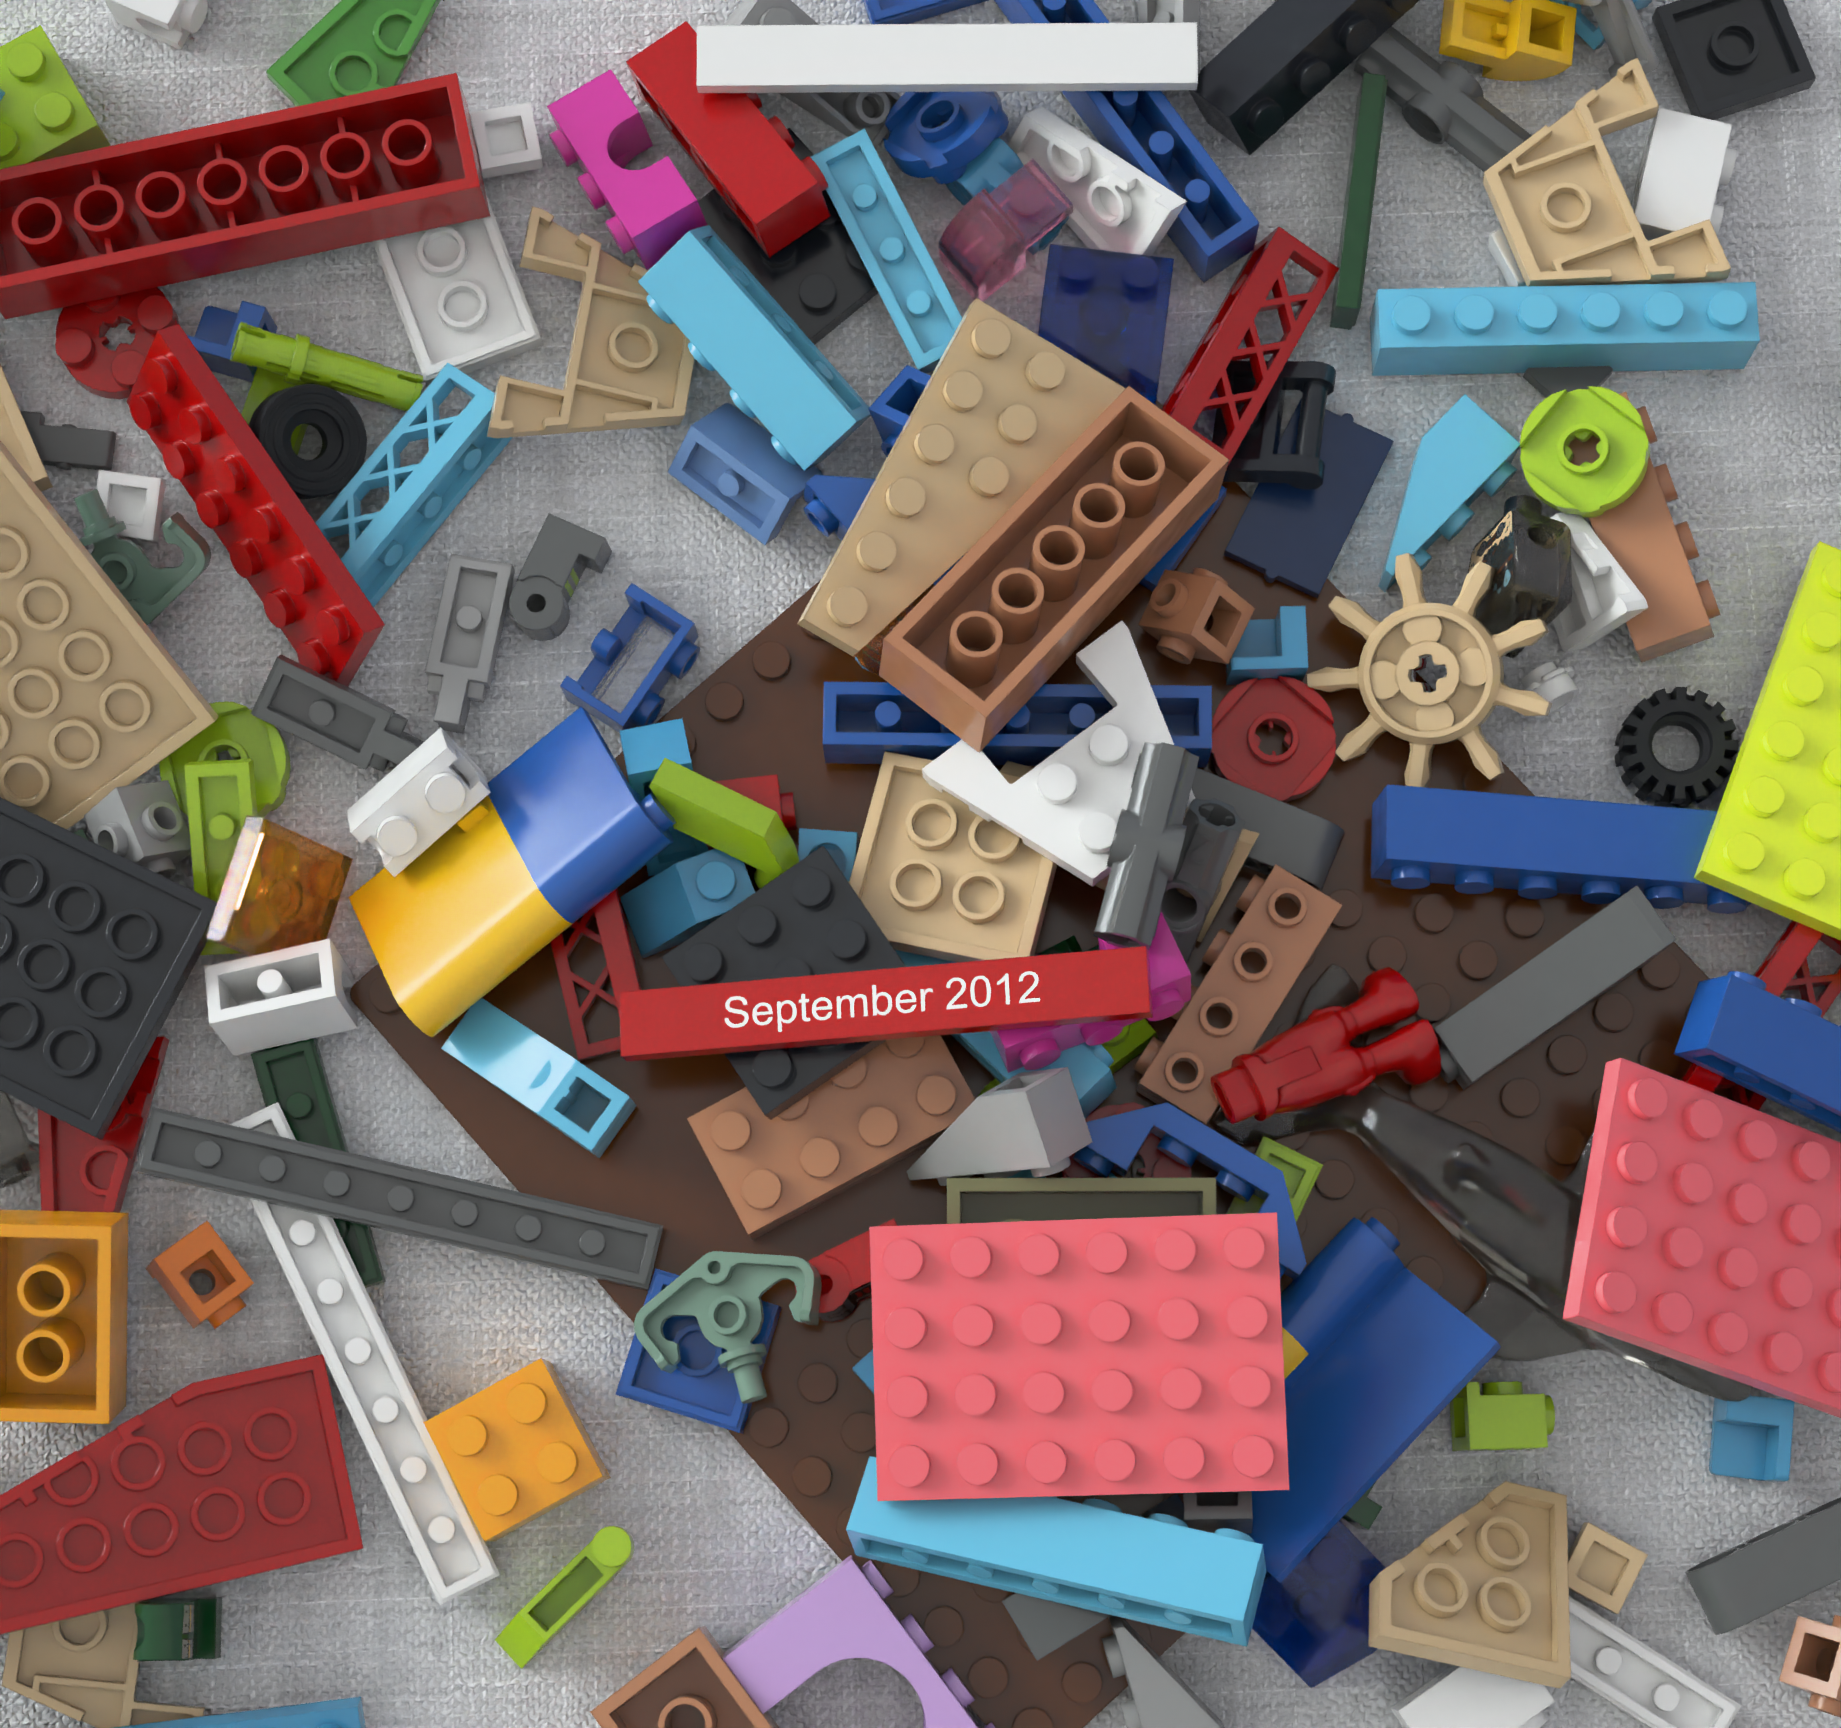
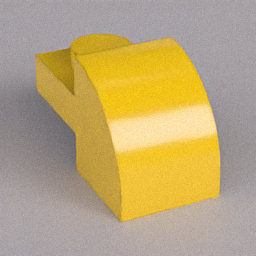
(1510, 38)

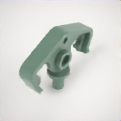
(128, 567)
(726, 1300)

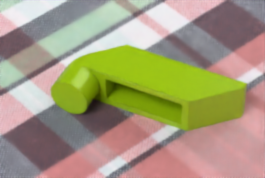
(725, 820)
(566, 1594)

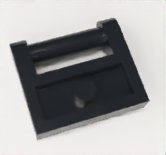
(1258, 454)

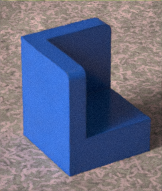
(217, 334)

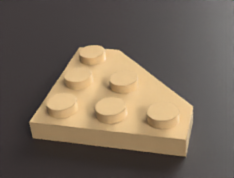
(1484, 1590)

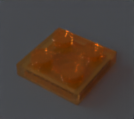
(277, 890)

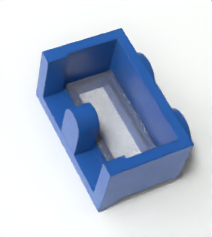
(635, 663)

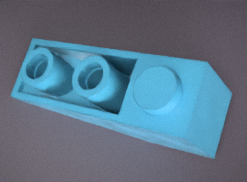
(1449, 471)
(540, 1076)

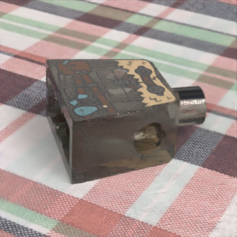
(1529, 564)

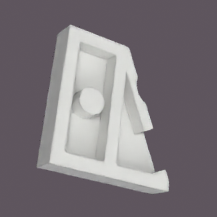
(1600, 590)

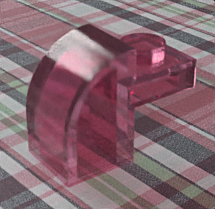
(994, 229)

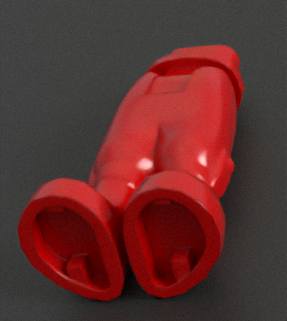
(1316, 1057)

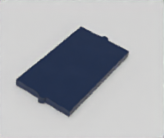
(1300, 532)

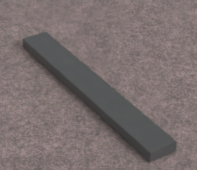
(399, 1198)

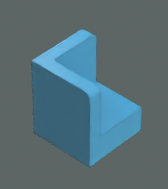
(1271, 648)
(1752, 1439)

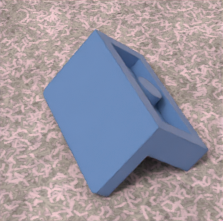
(740, 472)

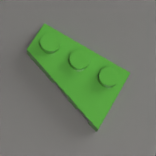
(352, 50)

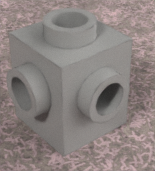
(142, 826)

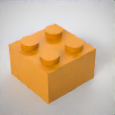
(516, 1450)

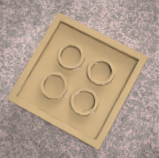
(945, 876)

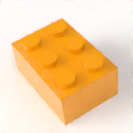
(63, 1316)

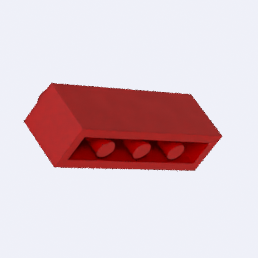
(732, 144)

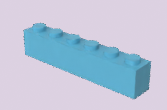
(1563, 327)
(1072, 1556)

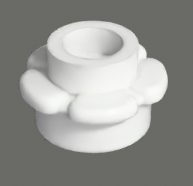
(1552, 684)

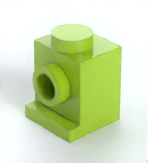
(1500, 1418)

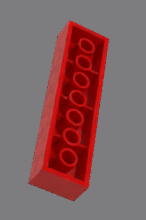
(237, 195)

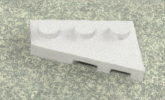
(1111, 199)

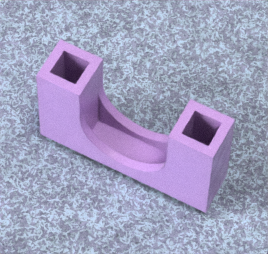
(842, 1620)

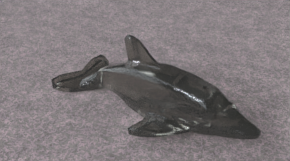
(1491, 1200)

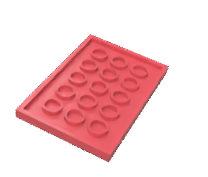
(1712, 1236)
(1078, 1357)

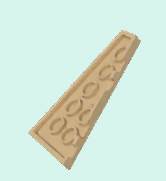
(970, 449)

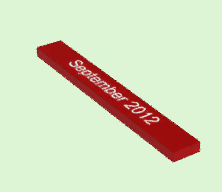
(886, 1004)

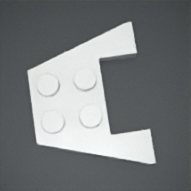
(1075, 795)

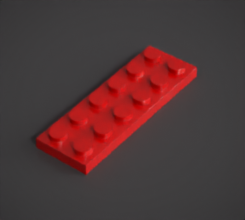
(252, 509)

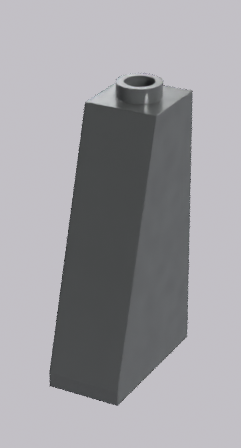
(1551, 988)

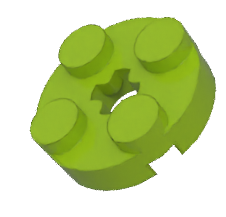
(1579, 415)
(243, 738)

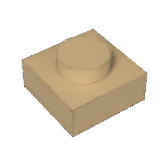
(1603, 1567)

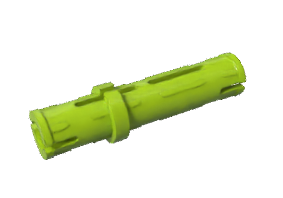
(313, 364)

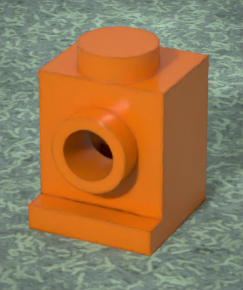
(207, 1254)

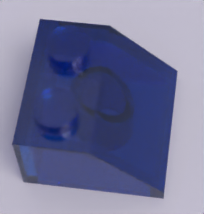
(1108, 312)
(1321, 1608)

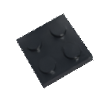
(1732, 53)

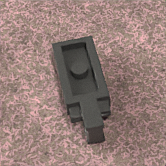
(333, 716)

